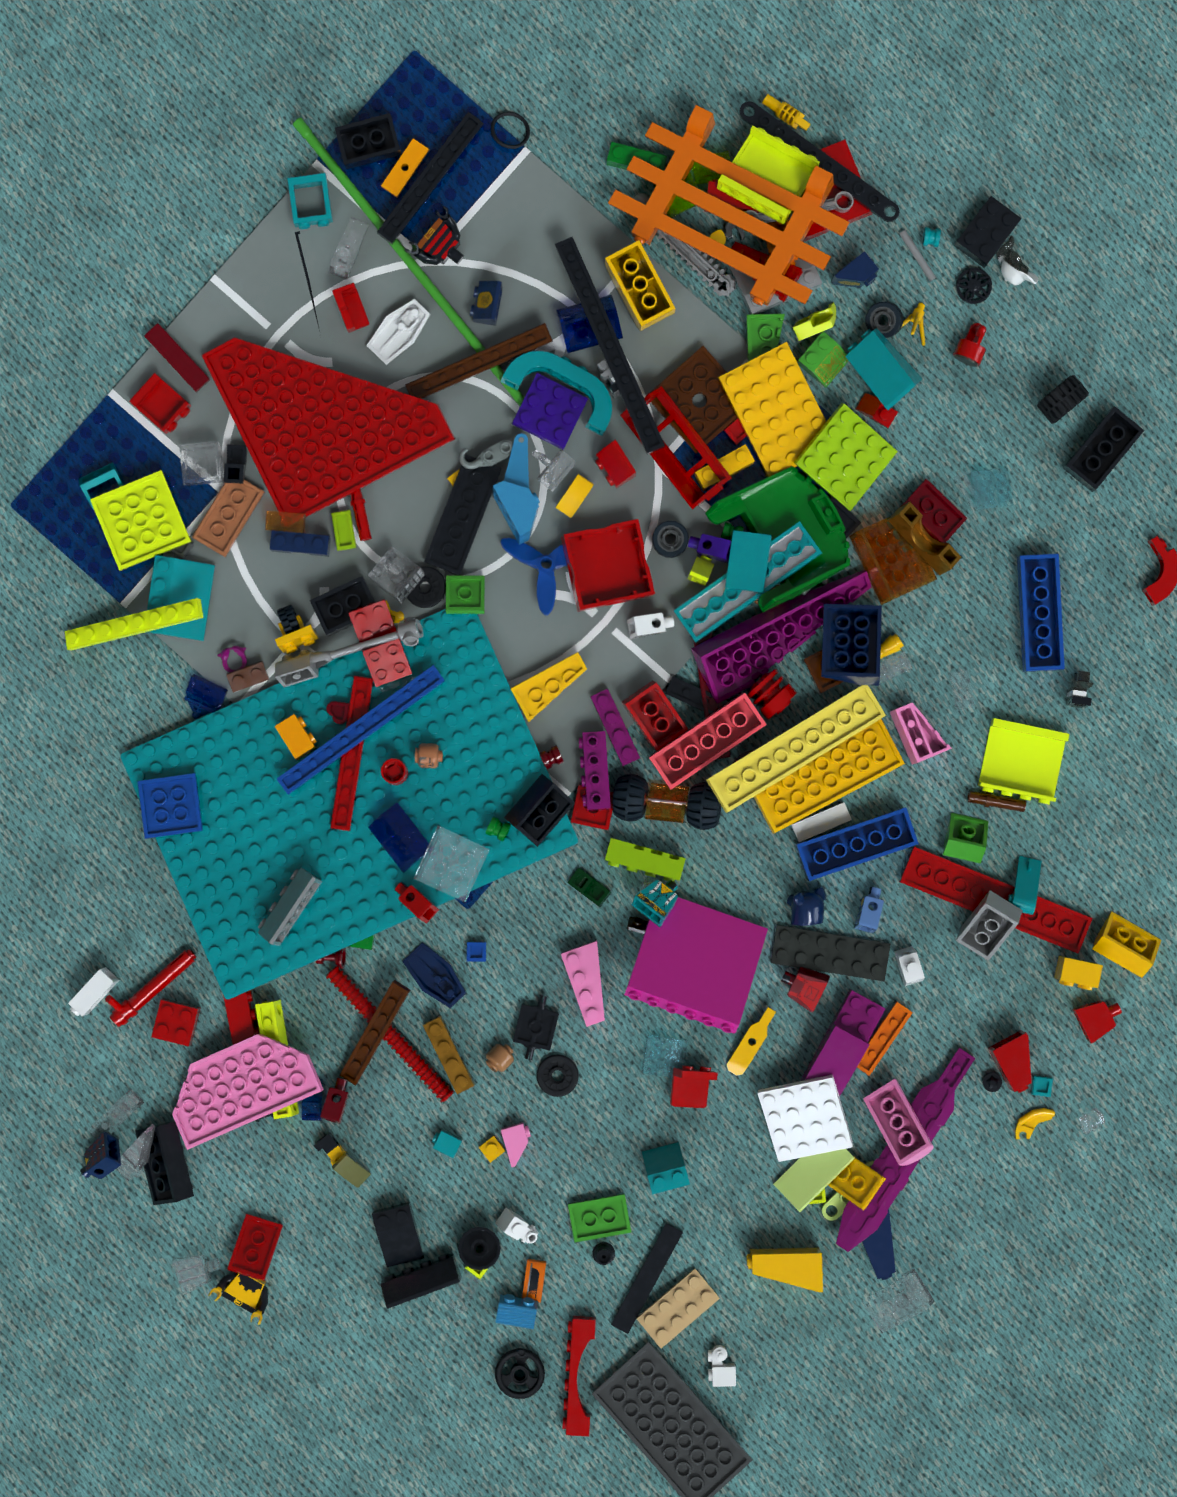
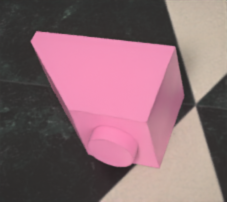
(515, 1141)

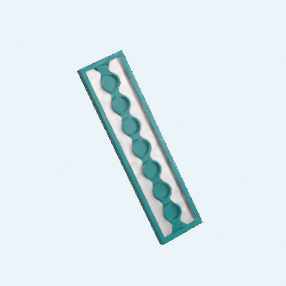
(718, 604)

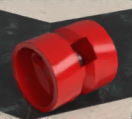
(394, 771)

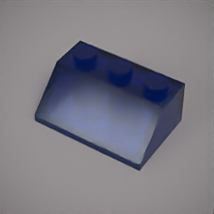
(576, 328)
(400, 837)

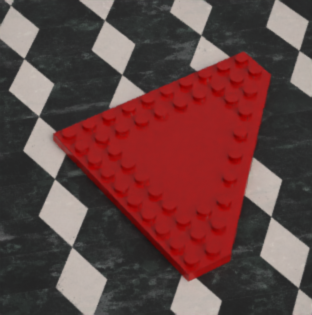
(317, 428)

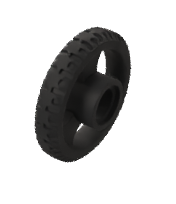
(521, 1356)

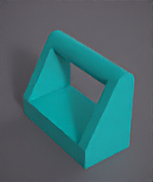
(98, 477)

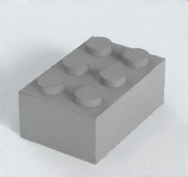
(989, 925)

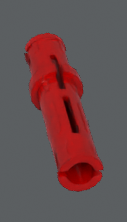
(360, 515)

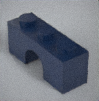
(300, 543)

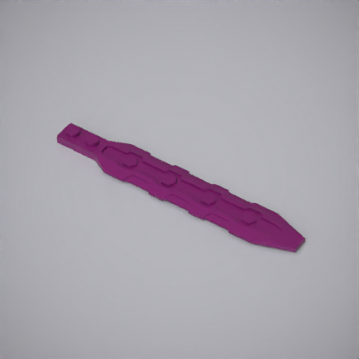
(933, 1108)

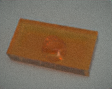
(285, 521)

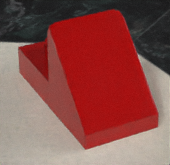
(875, 410)

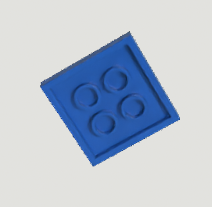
(170, 806)

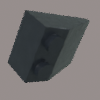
(398, 1234)

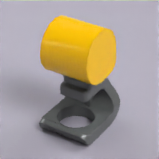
(721, 236)

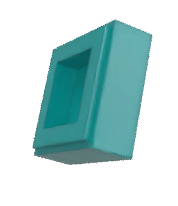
(1041, 1086)

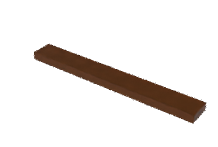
(480, 362)

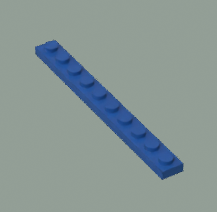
(360, 730)

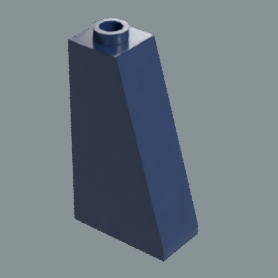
(880, 1250)

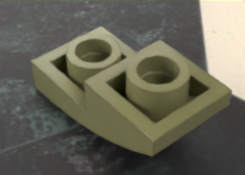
(351, 1170)

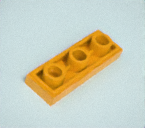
(411, 158)

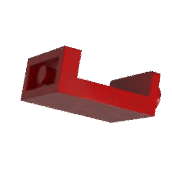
(160, 404)

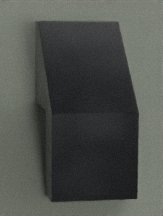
(235, 464)

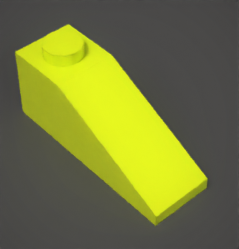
(701, 570)

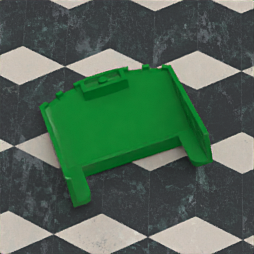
(776, 506)

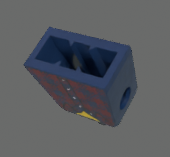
(102, 1156)

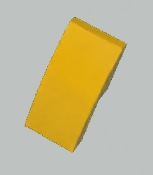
(574, 495)

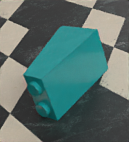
(882, 368)

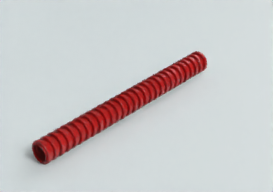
(392, 1037)

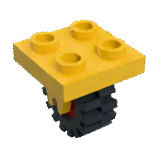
(293, 631)

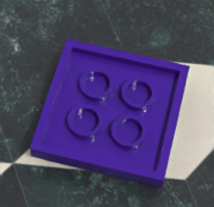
(549, 411)

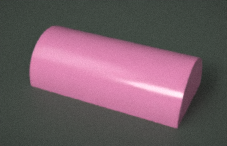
(898, 1123)

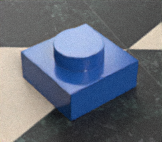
(476, 951)

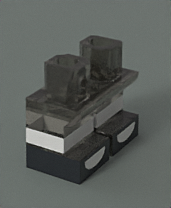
(1078, 689)

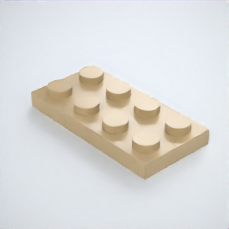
(677, 1308)

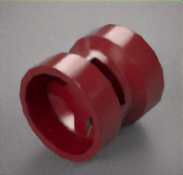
(551, 757)

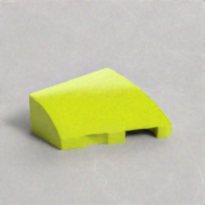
(815, 322)

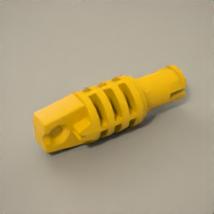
(786, 112)

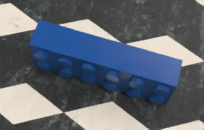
(1040, 612)
(856, 844)

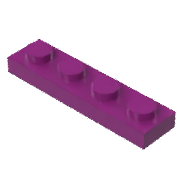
(615, 727)

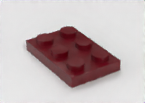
(939, 515)

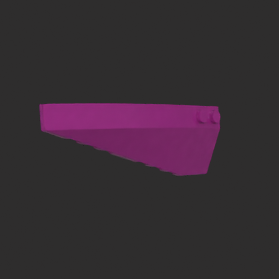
(749, 649)

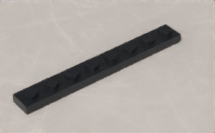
(430, 178)

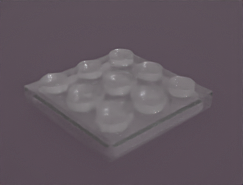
(451, 863)

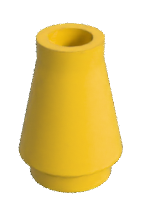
(891, 645)

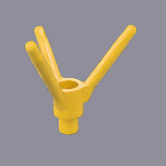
(917, 318)

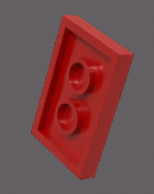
(255, 1247)

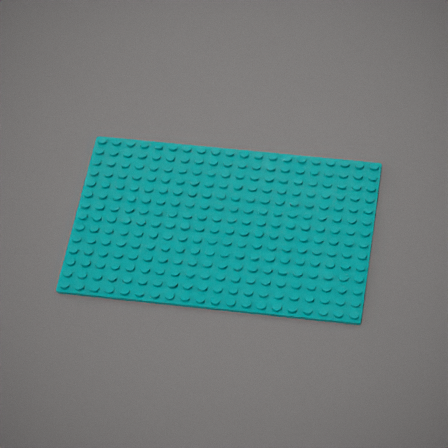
(261, 834)

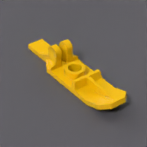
(745, 1051)

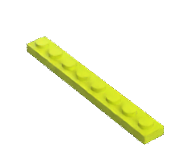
(134, 624)

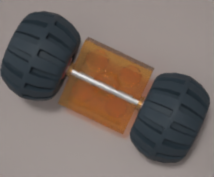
(663, 804)

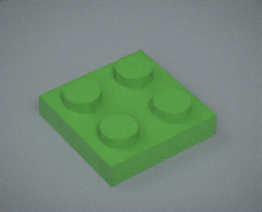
(465, 594)

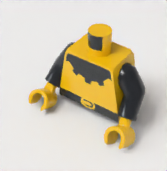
(245, 1292)

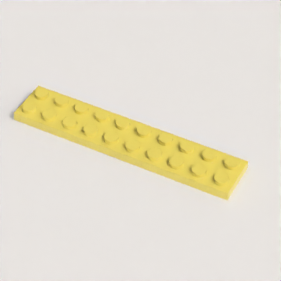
(795, 747)

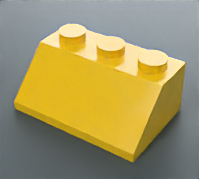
(1127, 944)

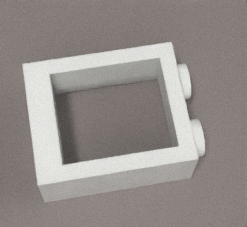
(93, 992)

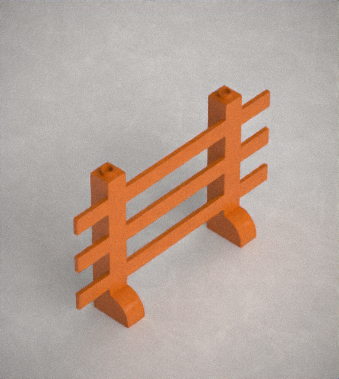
(671, 184)

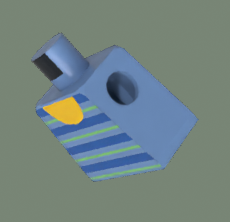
(867, 919)

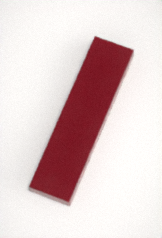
(177, 357)

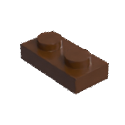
(247, 676)

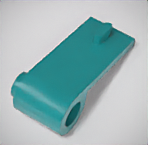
(1026, 885)

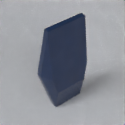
(434, 975)

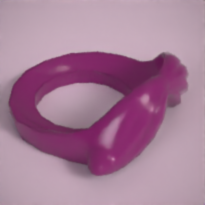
(225, 654)

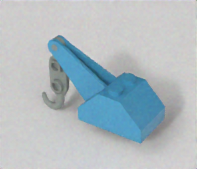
(512, 494)

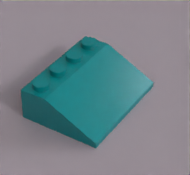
(180, 581)

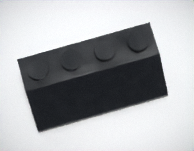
(166, 1166)
(420, 1281)

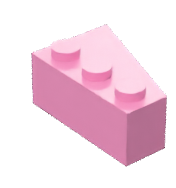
(917, 734)

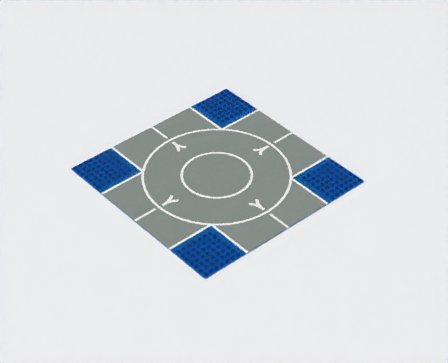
(508, 222)

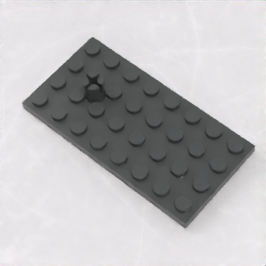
(671, 1425)

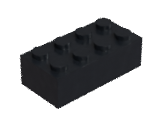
(1103, 449)

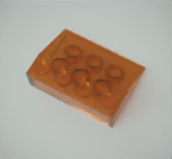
(890, 561)

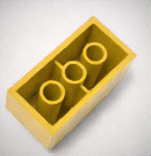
(639, 285)

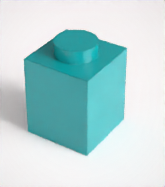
(446, 1143)

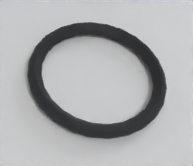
(517, 116)

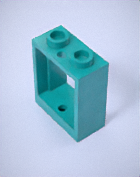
(304, 182)

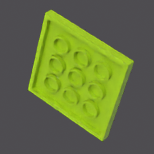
(845, 456)

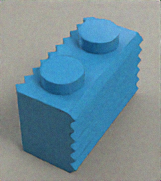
(516, 1311)

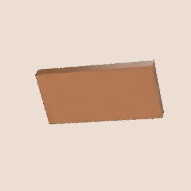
(228, 516)

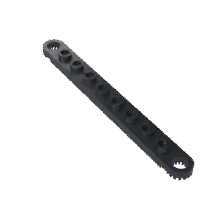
(843, 178)

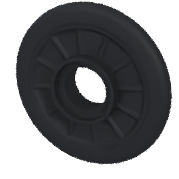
(436, 591)
(561, 1087)

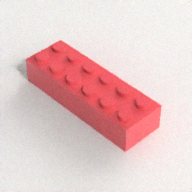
(707, 740)

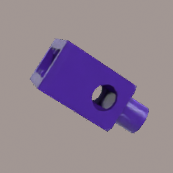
(719, 550)

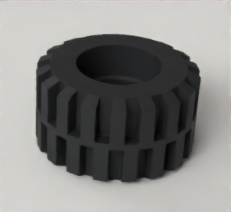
(1062, 399)

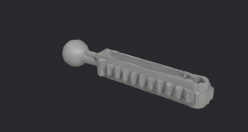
(698, 260)

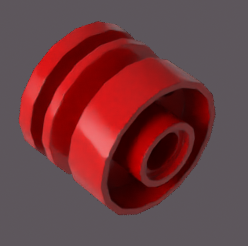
(772, 695)

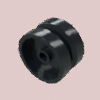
(468, 1245)

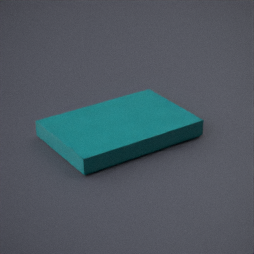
(748, 561)

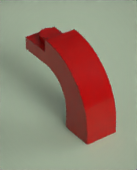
(1168, 572)

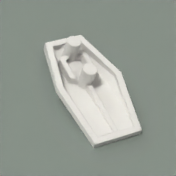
(398, 331)

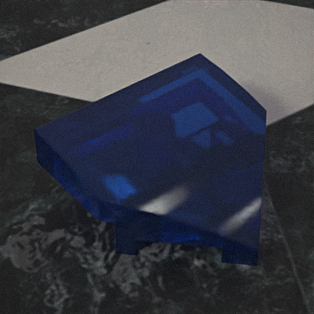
(204, 696)

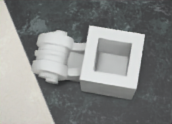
(516, 1226)
(721, 1373)

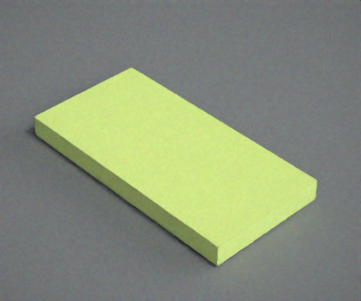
(811, 1175)

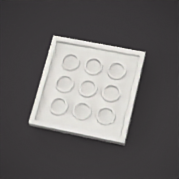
(805, 1118)

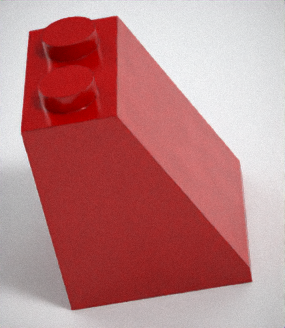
(1013, 1060)

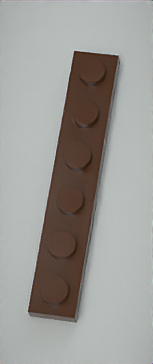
(375, 1032)

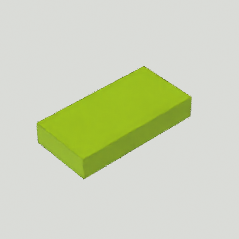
(343, 530)

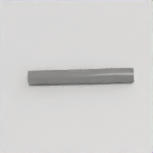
(917, 255)

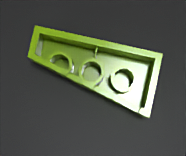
(644, 859)

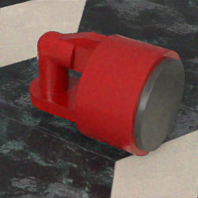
(969, 349)

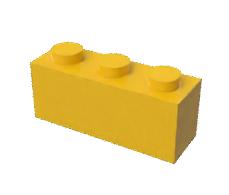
(732, 462)

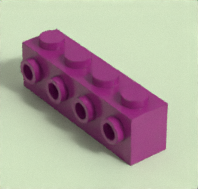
(596, 770)

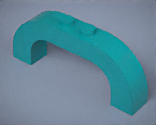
(568, 373)

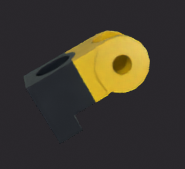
(330, 1146)

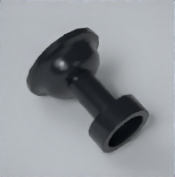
(603, 1253)

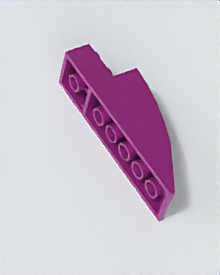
(845, 1040)

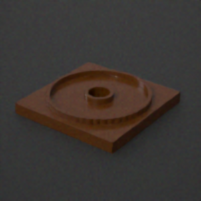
(693, 377)

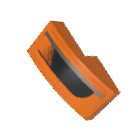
(534, 1279)

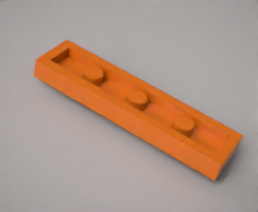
(884, 1037)

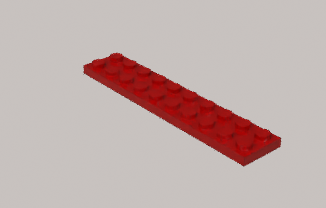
(968, 888)

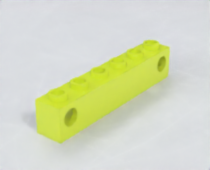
(272, 1025)

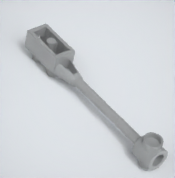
(305, 666)

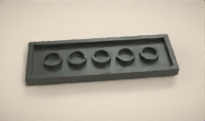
(830, 953)

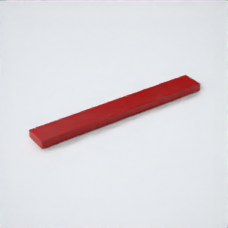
(351, 760)

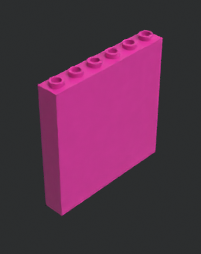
(698, 965)

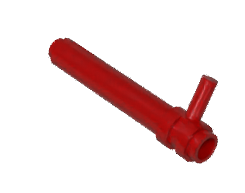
(130, 1007)

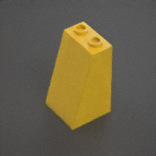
(789, 1265)

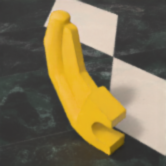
(1031, 1119)

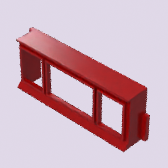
(669, 463)

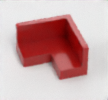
(351, 307)

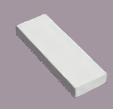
(821, 822)

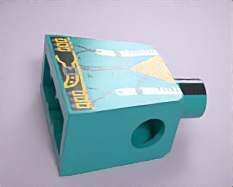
(656, 901)

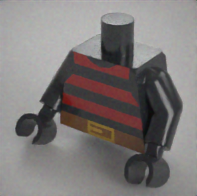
(439, 242)

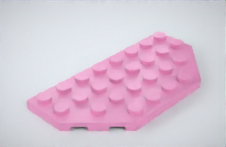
(241, 1087)

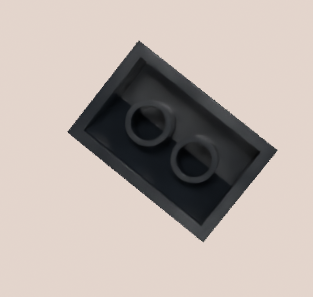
(539, 810)

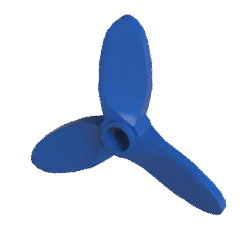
(546, 580)

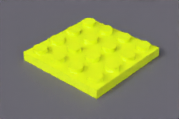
(140, 520)

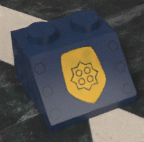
(857, 273)
(487, 303)

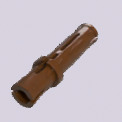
(996, 801)

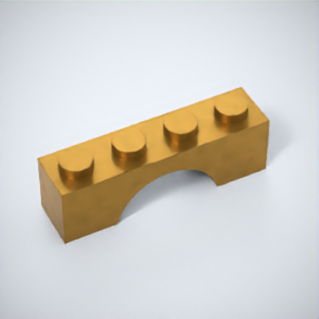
(938, 555)
(448, 1054)

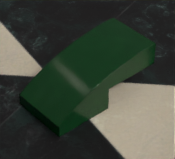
(589, 887)

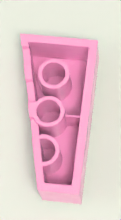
(585, 978)

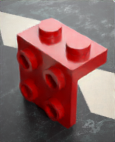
(691, 1086)

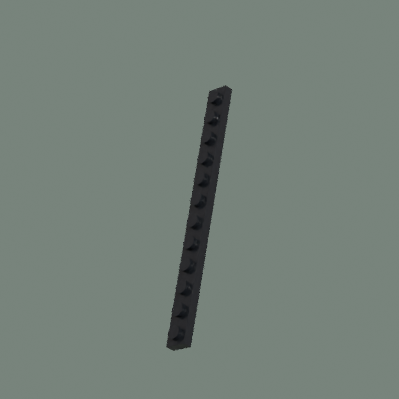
(609, 345)

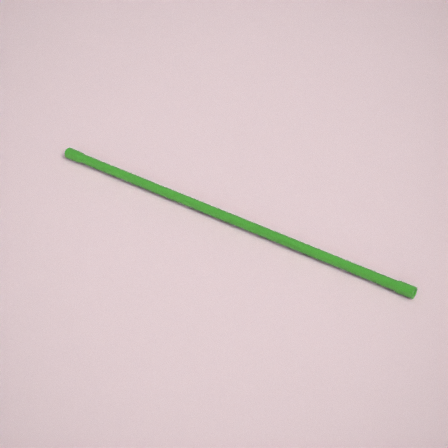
(307, 134)

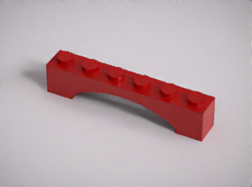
(582, 1332)

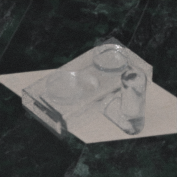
(555, 469)

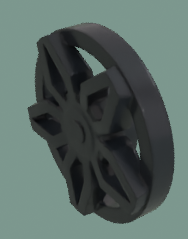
(974, 286)

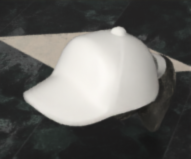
(1012, 266)

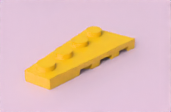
(546, 685)

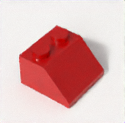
(615, 464)

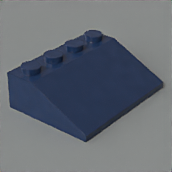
(852, 643)

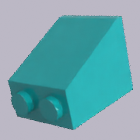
(665, 1168)

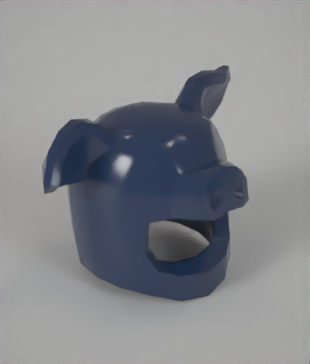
(807, 907)

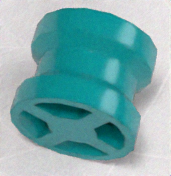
(931, 236)

